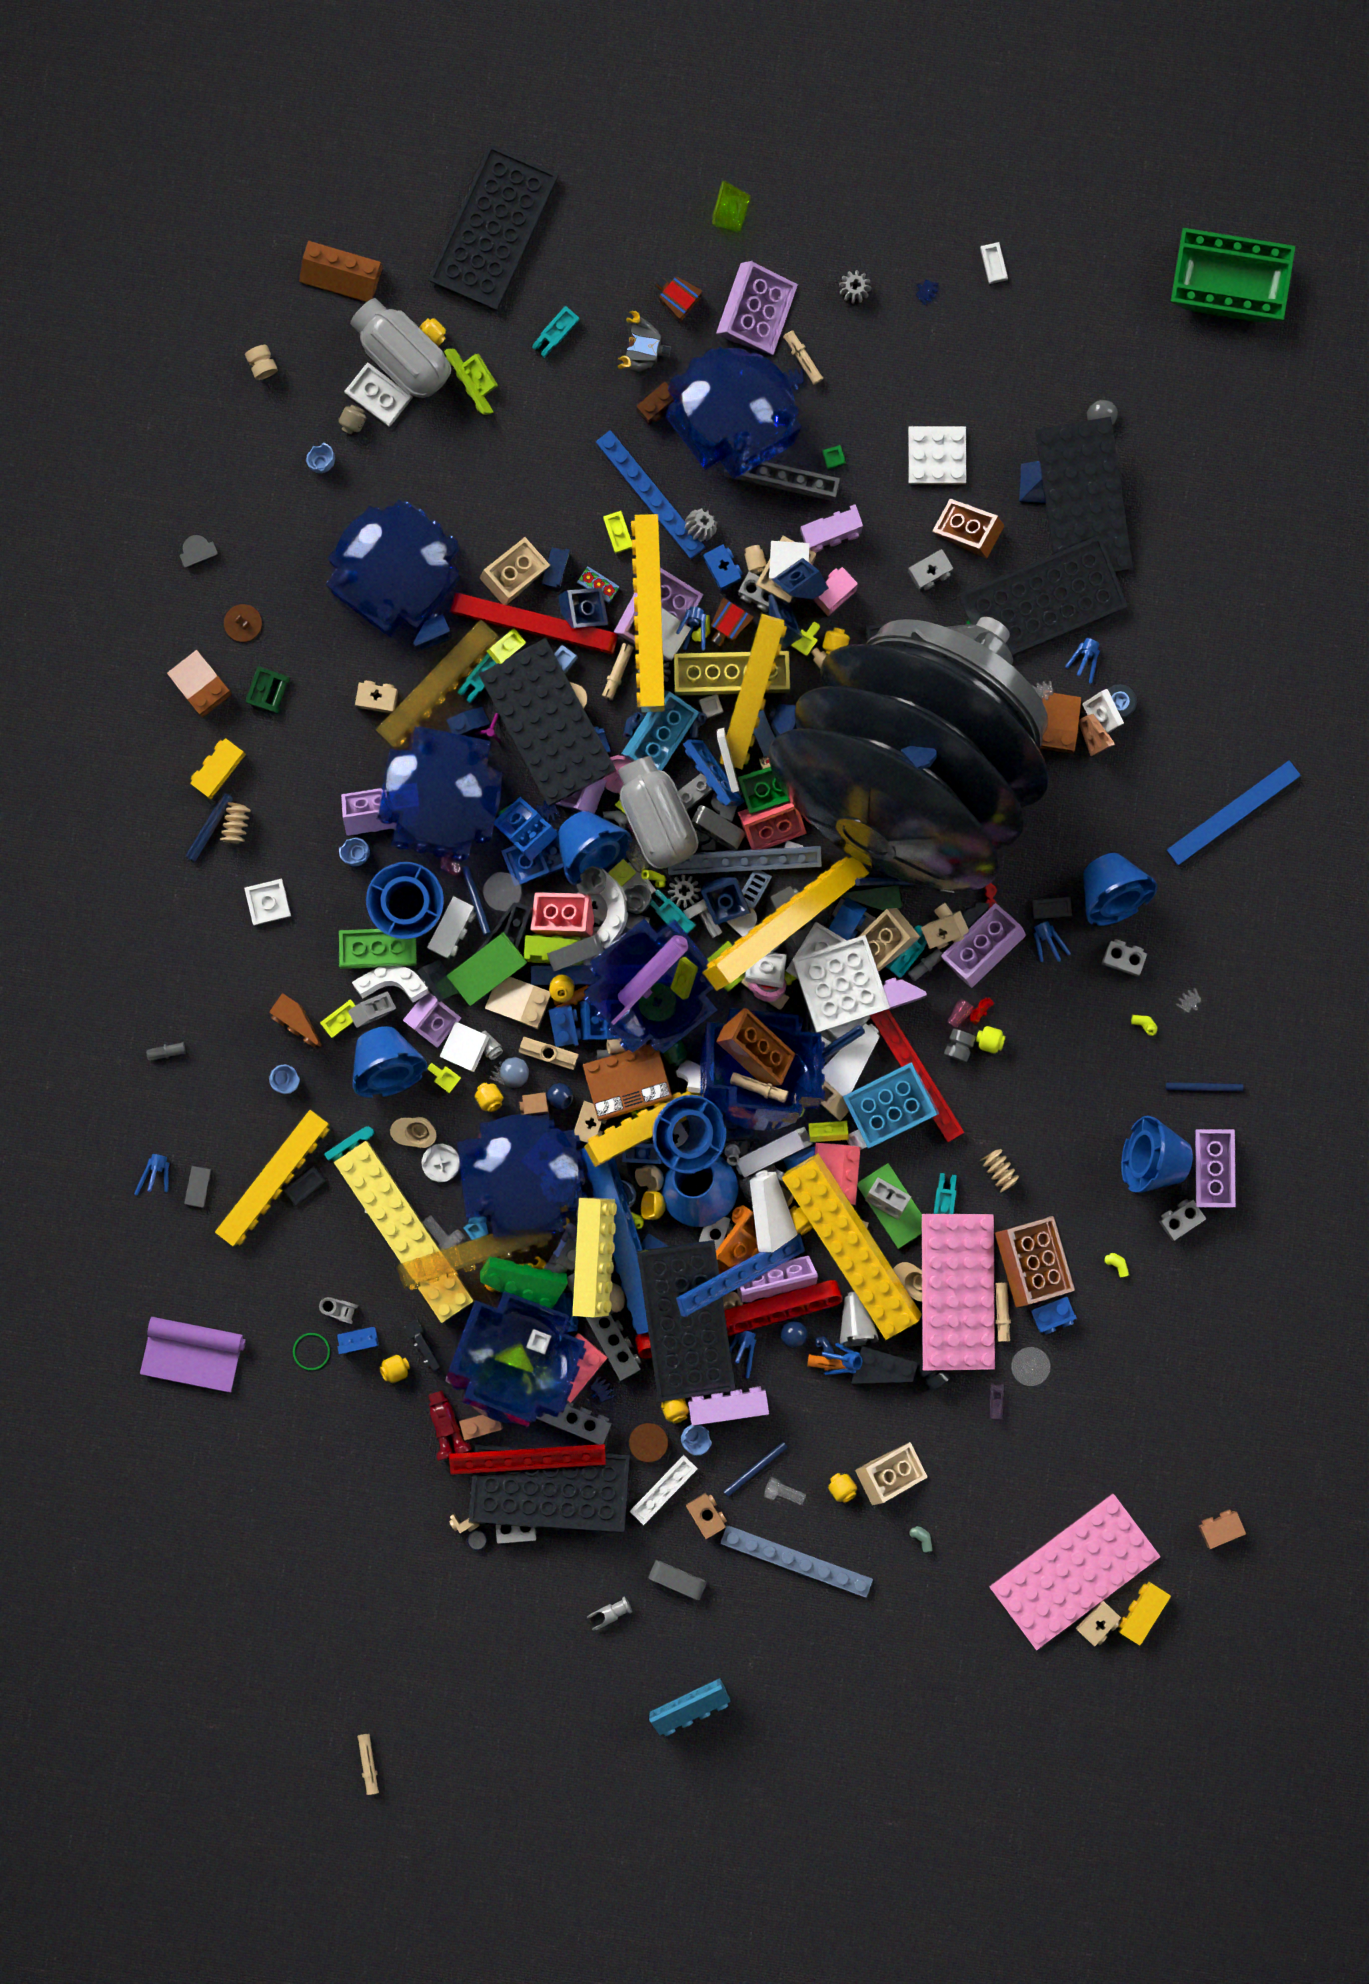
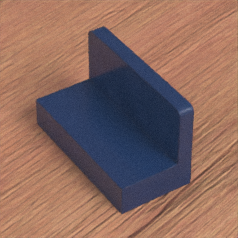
(558, 563)

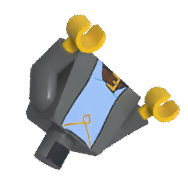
(643, 345)
(564, 1256)

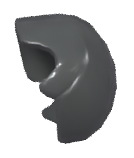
(1102, 409)
(592, 881)
(637, 898)

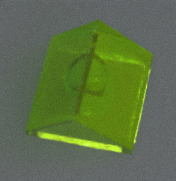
(730, 207)
(515, 1356)

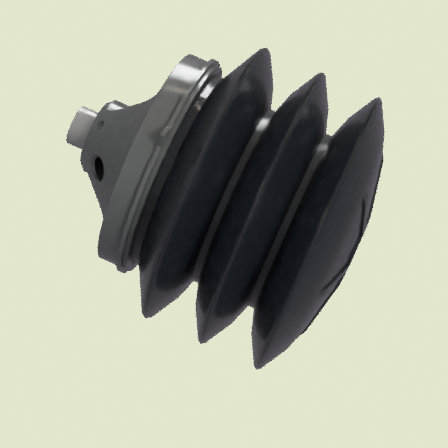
(927, 691)

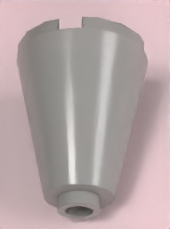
(856, 1323)

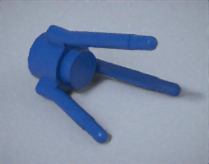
(694, 616)
(1089, 649)
(1045, 932)
(156, 1163)
(745, 1339)
(851, 1361)

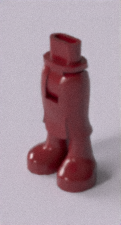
(445, 1425)

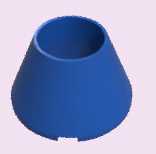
(591, 841)
(390, 880)
(1115, 889)
(385, 1063)
(705, 1137)
(1154, 1156)
(705, 1208)

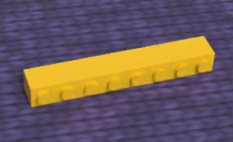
(753, 687)
(628, 1135)
(272, 1178)

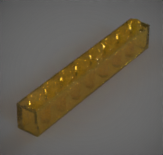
(437, 684)
(464, 1257)

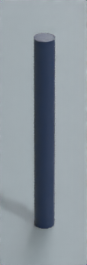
(879, 881)
(476, 901)
(1204, 1087)
(755, 1469)

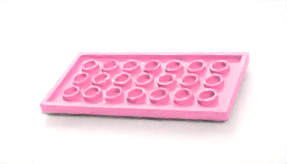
(958, 1291)
(1074, 1571)

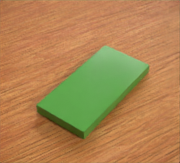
(374, 949)
(486, 969)
(909, 1223)

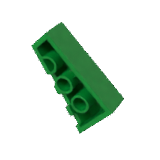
(524, 1281)

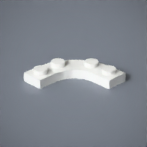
(616, 913)
(391, 976)

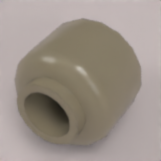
(352, 419)

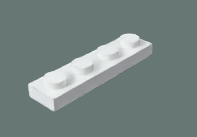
(663, 1489)

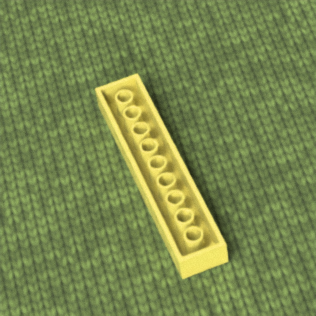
(400, 1225)

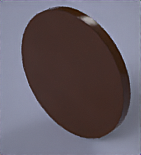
(242, 623)
(648, 1442)

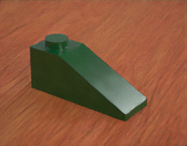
(877, 898)

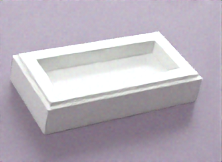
(994, 263)

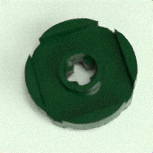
(656, 1013)

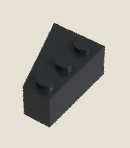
(515, 925)
(883, 1368)

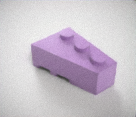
(832, 529)

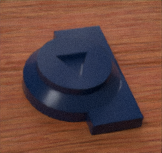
(920, 756)

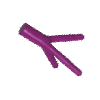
(490, 731)

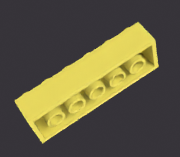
(723, 673)
(594, 1257)

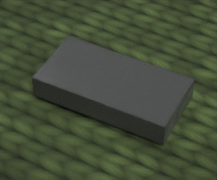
(197, 1186)

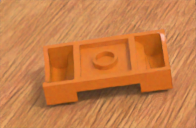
(740, 1242)

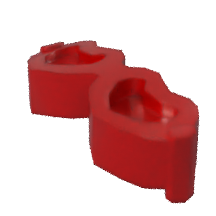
(990, 892)
(978, 1012)

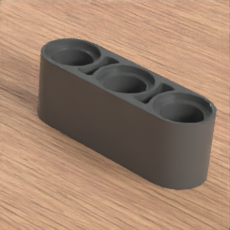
(718, 828)
(575, 952)
(677, 1580)

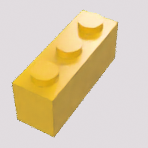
(217, 768)
(1143, 1613)

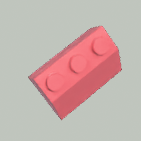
(772, 825)
(562, 915)
(843, 1165)
(588, 1366)

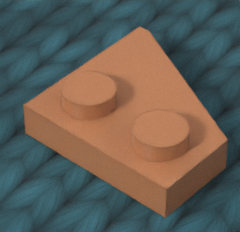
(1095, 735)

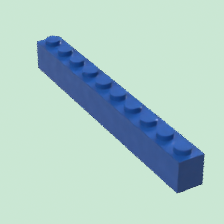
(608, 1185)

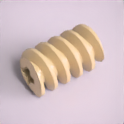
(235, 823)
(1000, 1169)

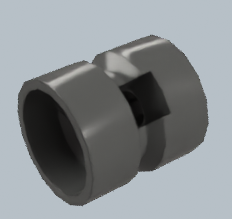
(959, 1045)

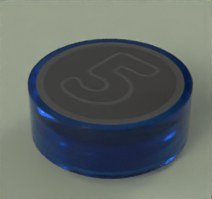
(477, 1540)

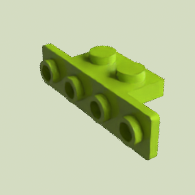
(475, 378)

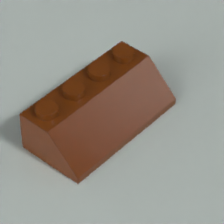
(340, 272)
(756, 1048)

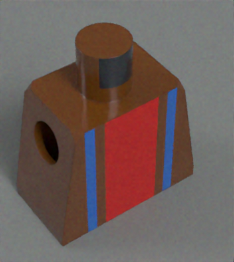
(678, 297)
(729, 622)

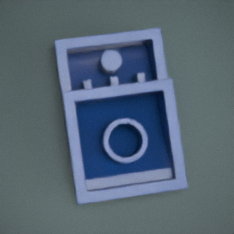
(525, 828)
(545, 863)
(591, 1025)

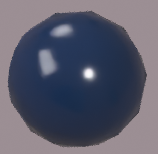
(559, 1096)
(794, 1334)

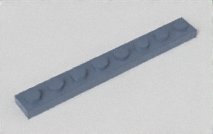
(749, 860)
(796, 1561)

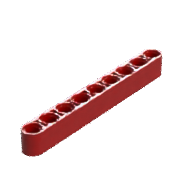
(533, 623)

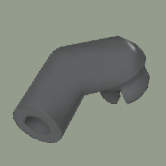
(618, 816)

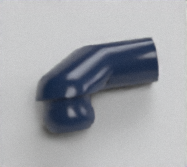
(697, 723)
(631, 724)
(823, 1342)

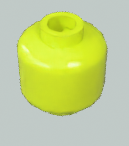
(990, 1039)

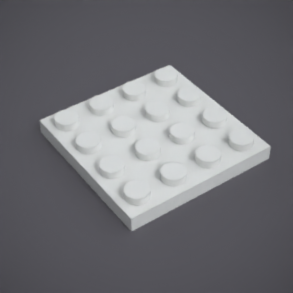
(840, 983)

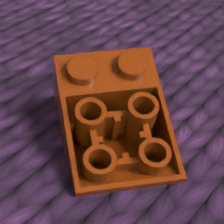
(294, 1015)

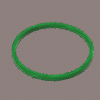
(302, 1336)

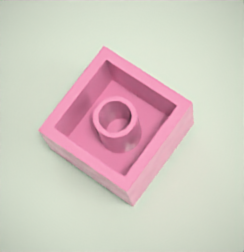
(840, 586)

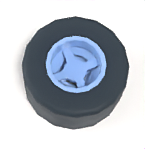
(1124, 699)

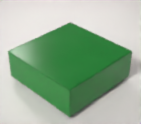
(833, 457)

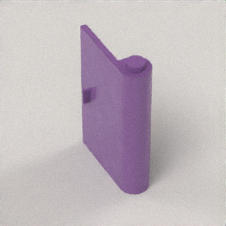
(651, 973)
(191, 1354)

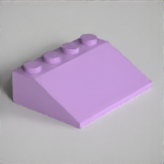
(757, 308)
(675, 599)

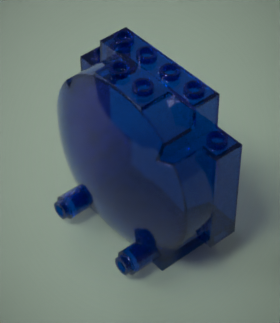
(733, 409)
(393, 566)
(440, 794)
(618, 967)
(750, 1108)
(521, 1176)
(502, 1389)

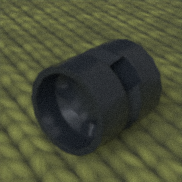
(934, 1378)

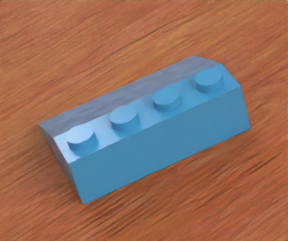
(890, 1105)
(688, 1707)

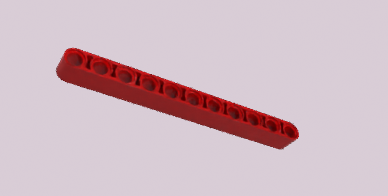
(769, 1310)

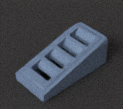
(760, 891)

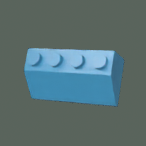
(661, 731)

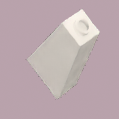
(849, 1062)
(773, 1152)
(771, 1213)

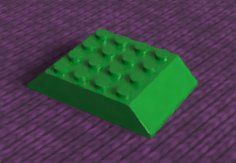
(1232, 276)

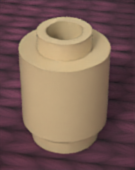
(755, 559)

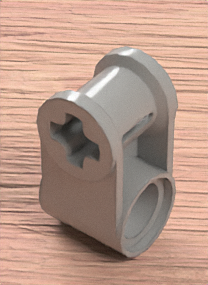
(339, 1309)

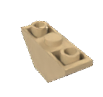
(834, 1102)

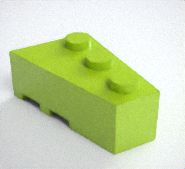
(538, 946)

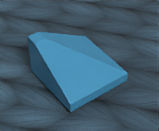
(476, 1230)

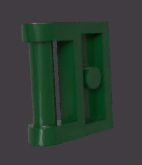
(261, 689)

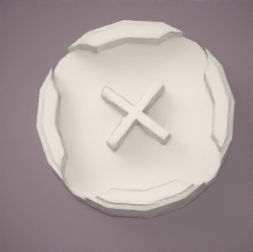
(440, 1162)

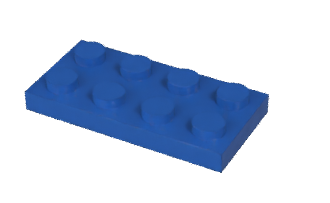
(715, 776)

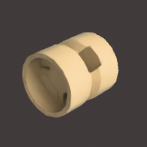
(260, 359)

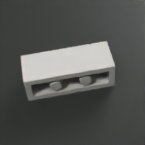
(452, 928)

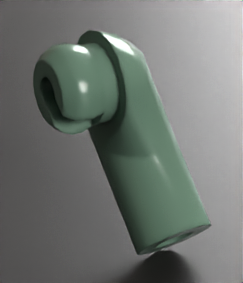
(922, 1535)

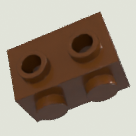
(655, 404)

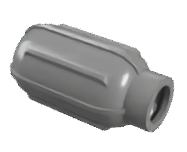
(401, 349)
(656, 814)

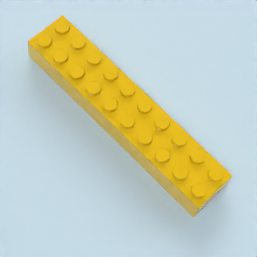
(649, 617)
(784, 922)
(851, 1246)

